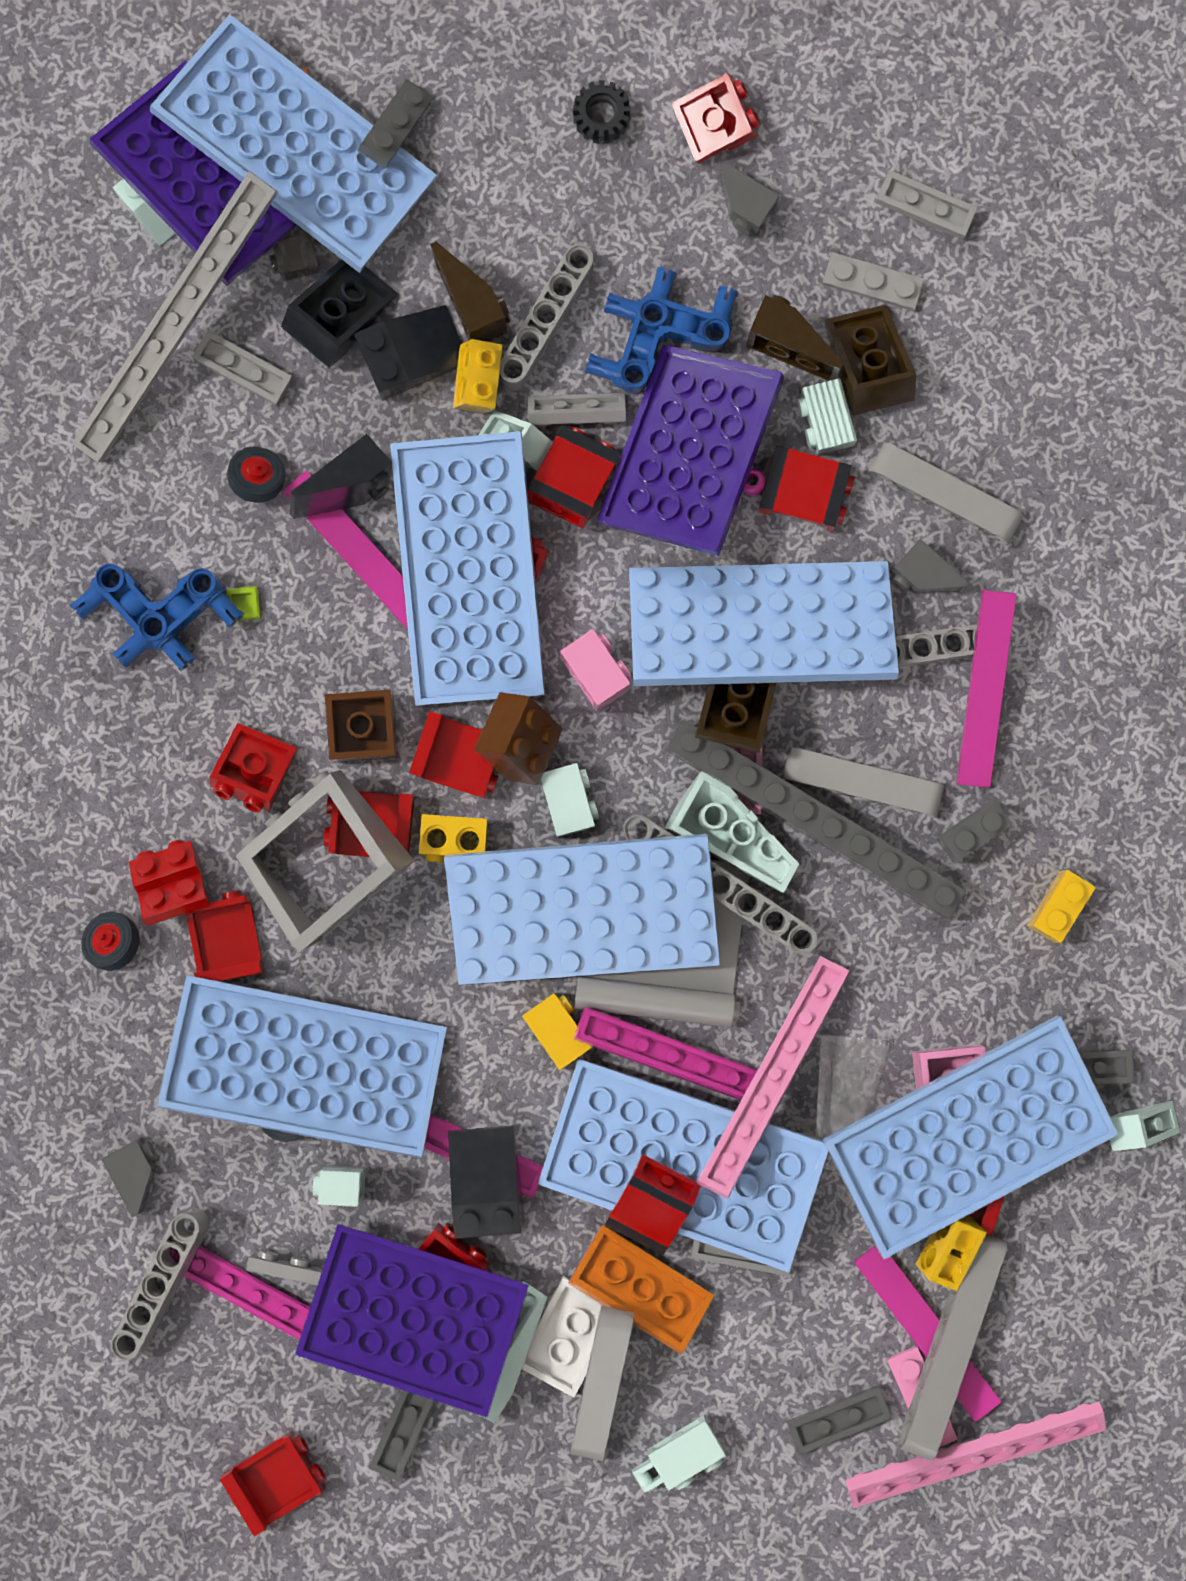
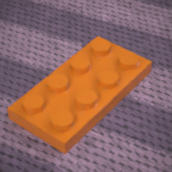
(634, 1281)

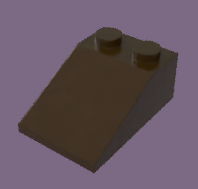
(474, 300)
(788, 337)
(874, 360)
(736, 714)

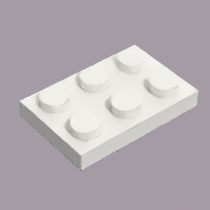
(564, 1339)

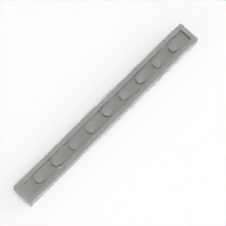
(175, 316)

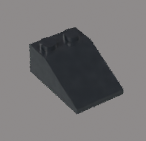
(335, 309)
(410, 350)
(344, 482)
(485, 1182)

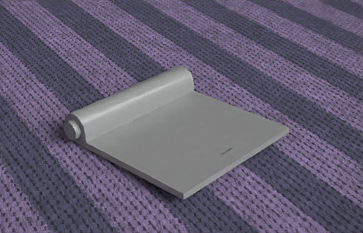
(679, 994)

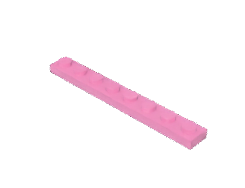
(773, 1078)
(976, 1454)

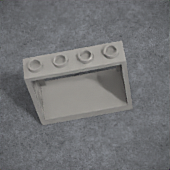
(370, 830)

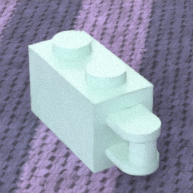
(681, 1457)

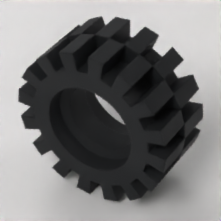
(606, 94)

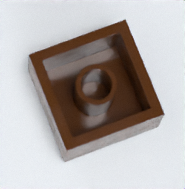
(361, 726)
(518, 738)

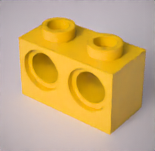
(477, 376)
(454, 829)
(951, 1252)

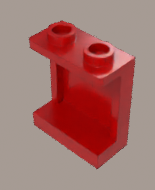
(225, 938)
(273, 1481)

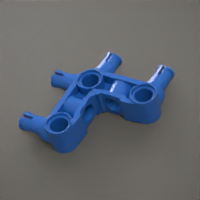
(677, 323)
(174, 611)

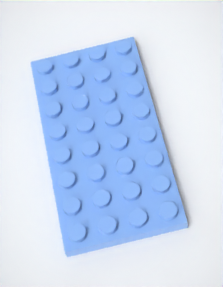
(272, 119)
(468, 568)
(762, 623)
(583, 909)
(302, 1067)
(619, 1117)
(970, 1136)

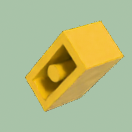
(1061, 906)
(556, 1029)

